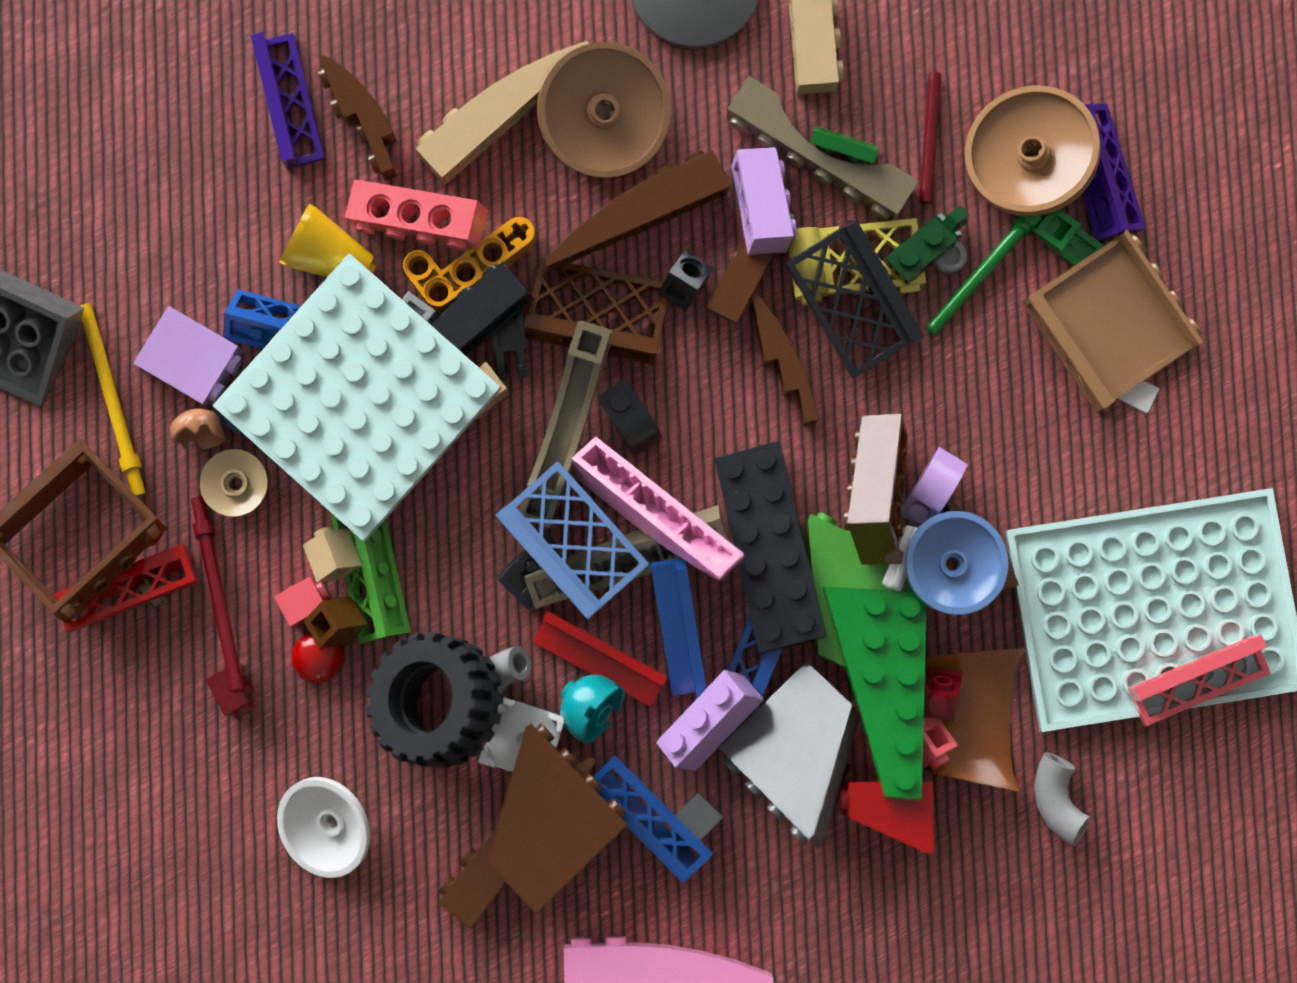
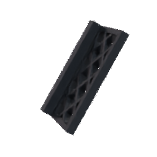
(880, 285)

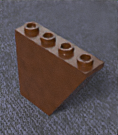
(550, 820)

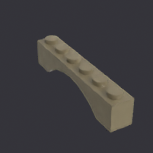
(878, 186)
(570, 414)

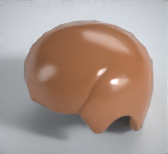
(198, 426)

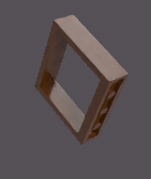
(39, 495)

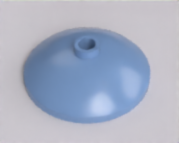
(978, 556)

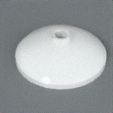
(314, 836)

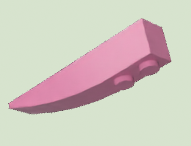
(653, 509)
(651, 963)

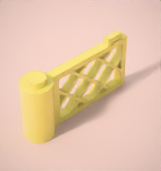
(807, 268)

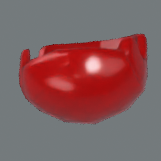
(316, 664)

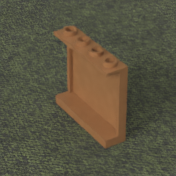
(1113, 320)

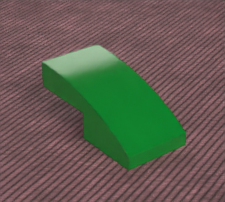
(1065, 238)

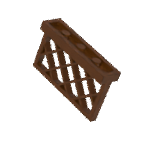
(561, 332)

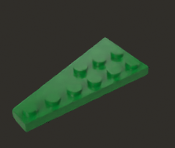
(885, 661)

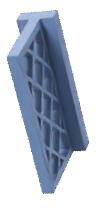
(550, 561)

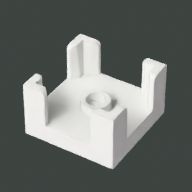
(515, 717)

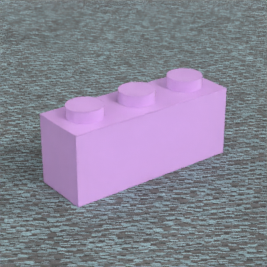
(763, 200)
(709, 720)

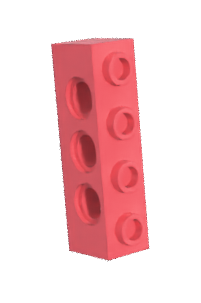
(370, 199)

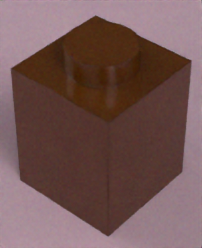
(335, 622)

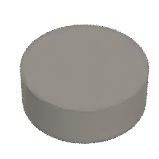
(952, 260)

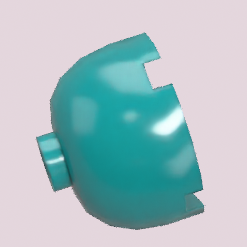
(589, 704)

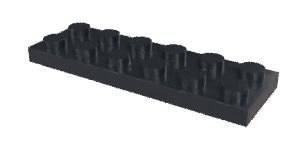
(775, 558)

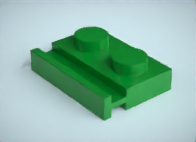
(856, 149)

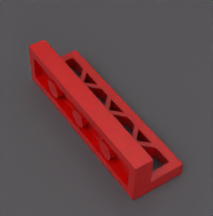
(151, 567)
(599, 658)

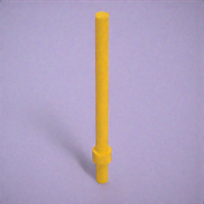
(129, 461)

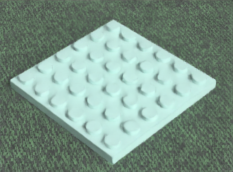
(357, 397)

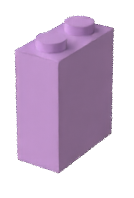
(189, 357)

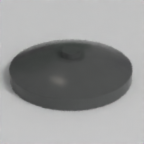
(695, 22)

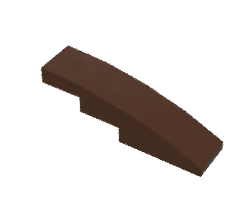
(740, 282)
(778, 350)

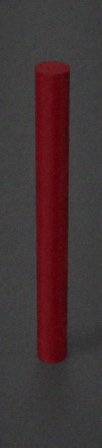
(930, 138)

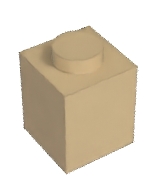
(332, 554)

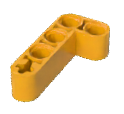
(473, 258)

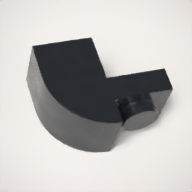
(630, 418)

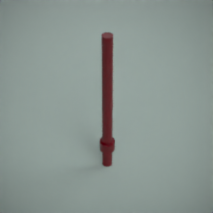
(204, 532)

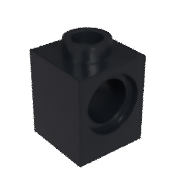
(685, 280)

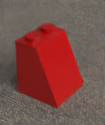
(900, 819)

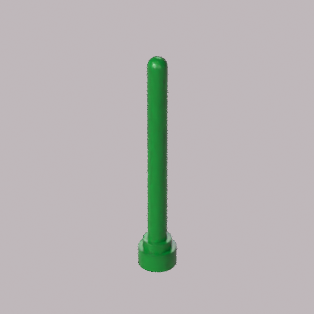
(1022, 226)

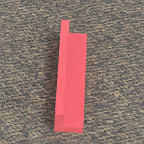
(1196, 668)

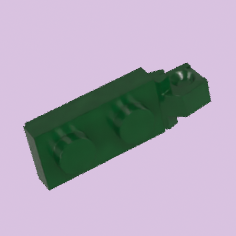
(927, 245)

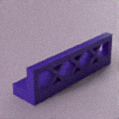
(275, 102)
(1102, 197)

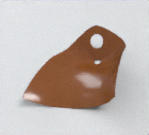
(981, 716)

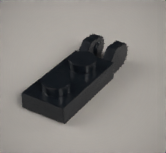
(511, 339)

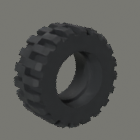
(396, 698)

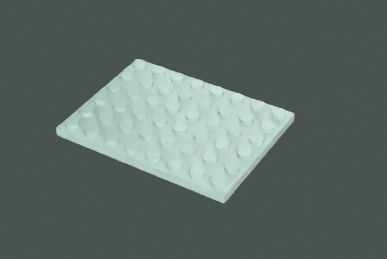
(1147, 593)

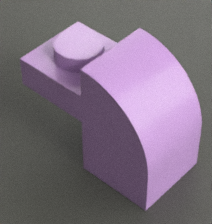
(933, 487)

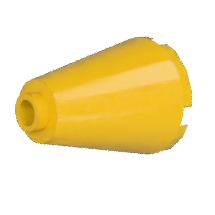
(321, 246)

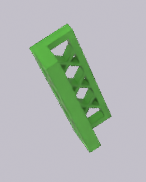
(380, 576)

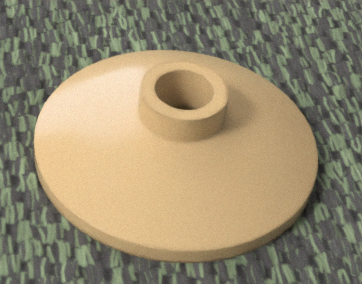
(217, 479)

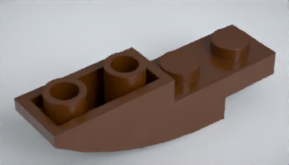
(356, 106)

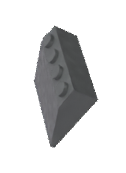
(34, 337)

